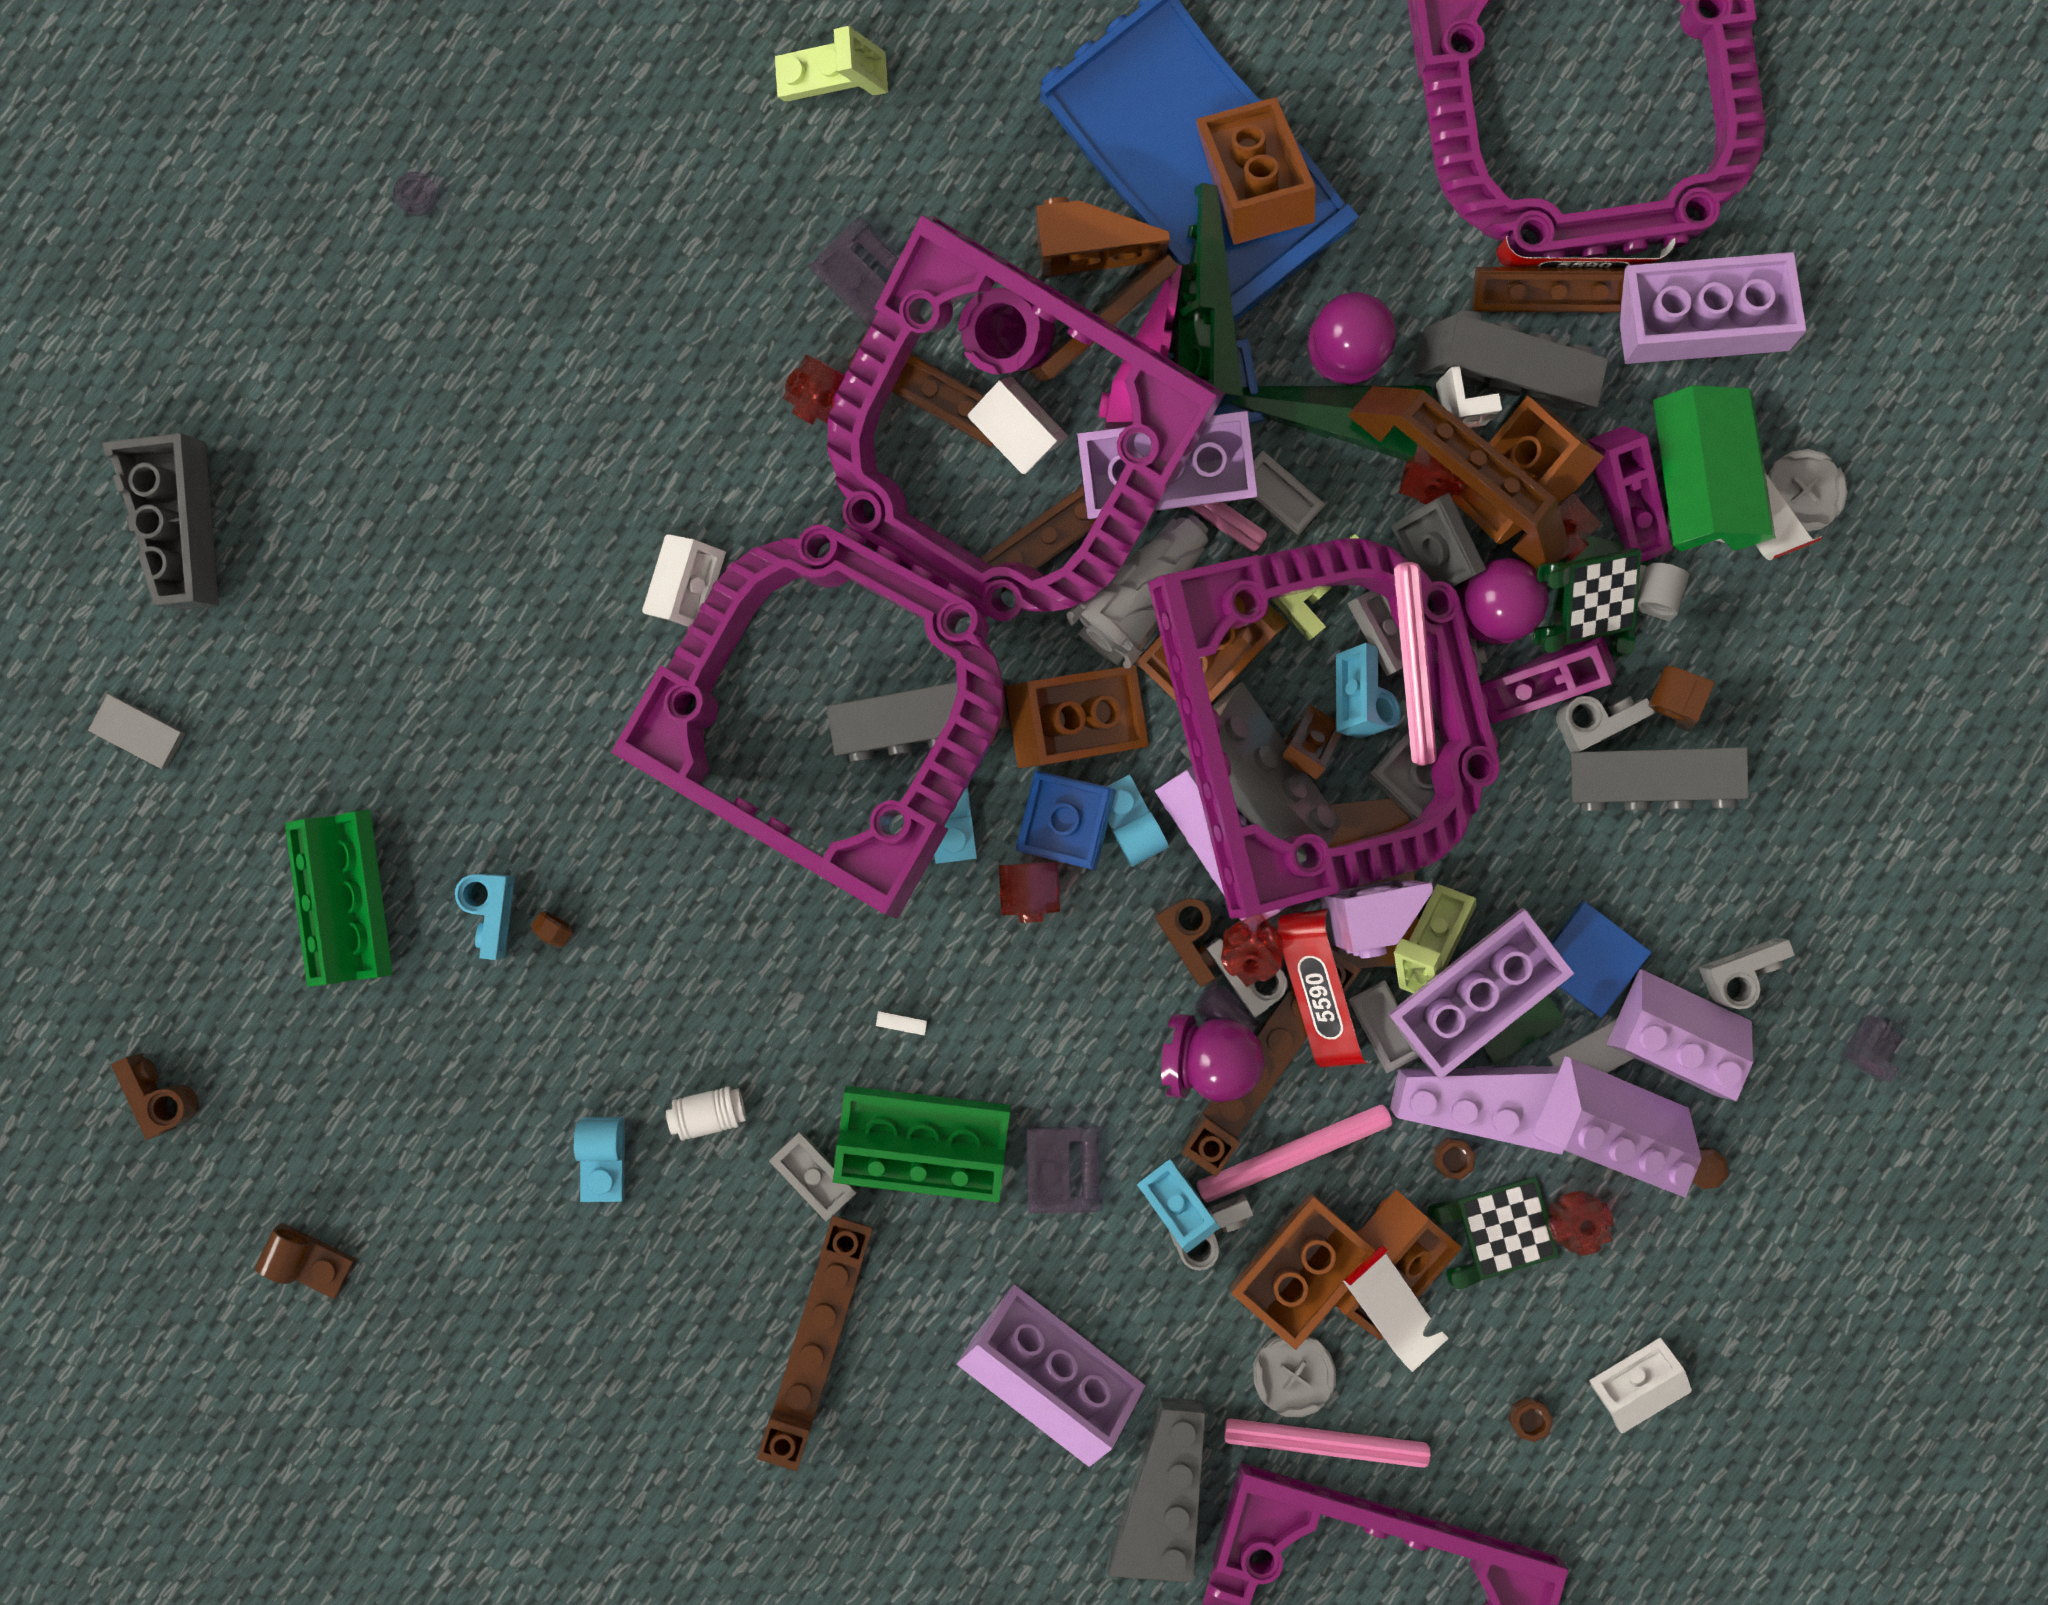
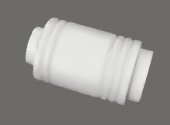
(706, 1113)

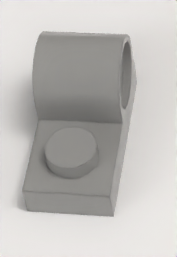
(1661, 590)
(1599, 724)
(1742, 965)
(1253, 1000)
(1229, 1216)

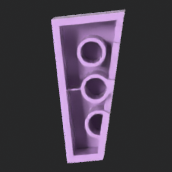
(1478, 1101)

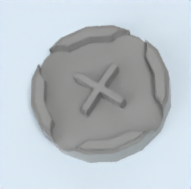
(1810, 487)
(1292, 1379)

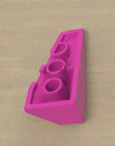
(1156, 334)

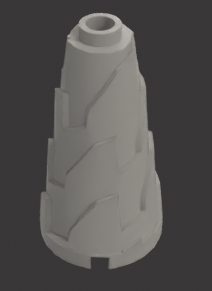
(1123, 614)

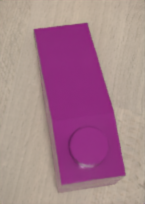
(1632, 491)
(1550, 679)

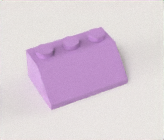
(1684, 1036)

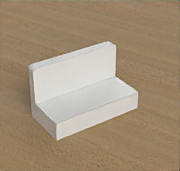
(1470, 411)
(1016, 424)
(682, 579)
(1641, 1385)

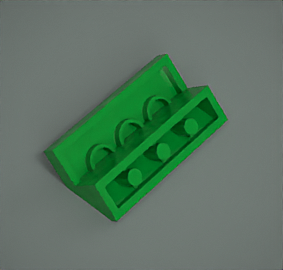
(1713, 467)
(338, 898)
(921, 1144)

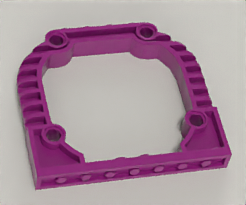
(1590, 233)
(1164, 398)
(670, 743)
(1254, 866)
(1276, 1510)

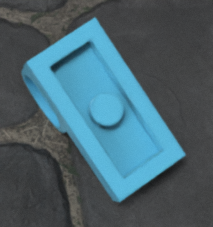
(1360, 703)
(1134, 824)
(959, 840)
(493, 933)
(601, 1153)
(1178, 1205)

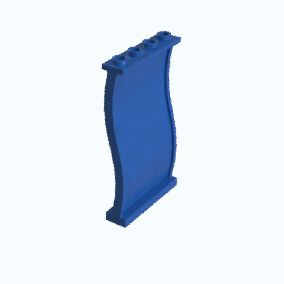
(1134, 118)

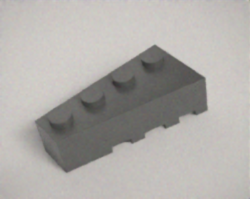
(1512, 361)
(171, 515)
(894, 721)
(1659, 776)
(1261, 780)
(1162, 1508)

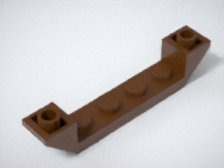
(1471, 461)
(1281, 1037)
(815, 1343)

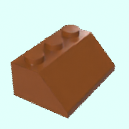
(1413, 1245)
(1301, 1271)

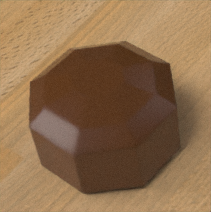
(552, 929)
(1454, 1158)
(1711, 1170)
(1530, 1419)

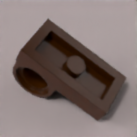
(1681, 696)
(1311, 742)
(1196, 959)
(148, 1103)
(301, 1258)

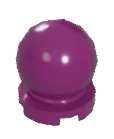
(1004, 332)
(1351, 338)
(1503, 601)
(1215, 1059)

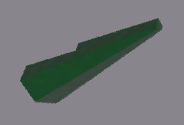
(1204, 306)
(1325, 414)

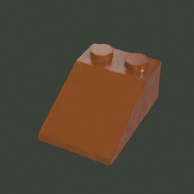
(1257, 170)
(1088, 238)
(1545, 451)
(1233, 655)
(1076, 716)

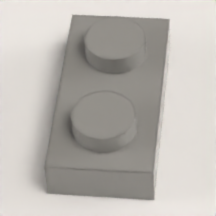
(1379, 628)
(812, 1175)

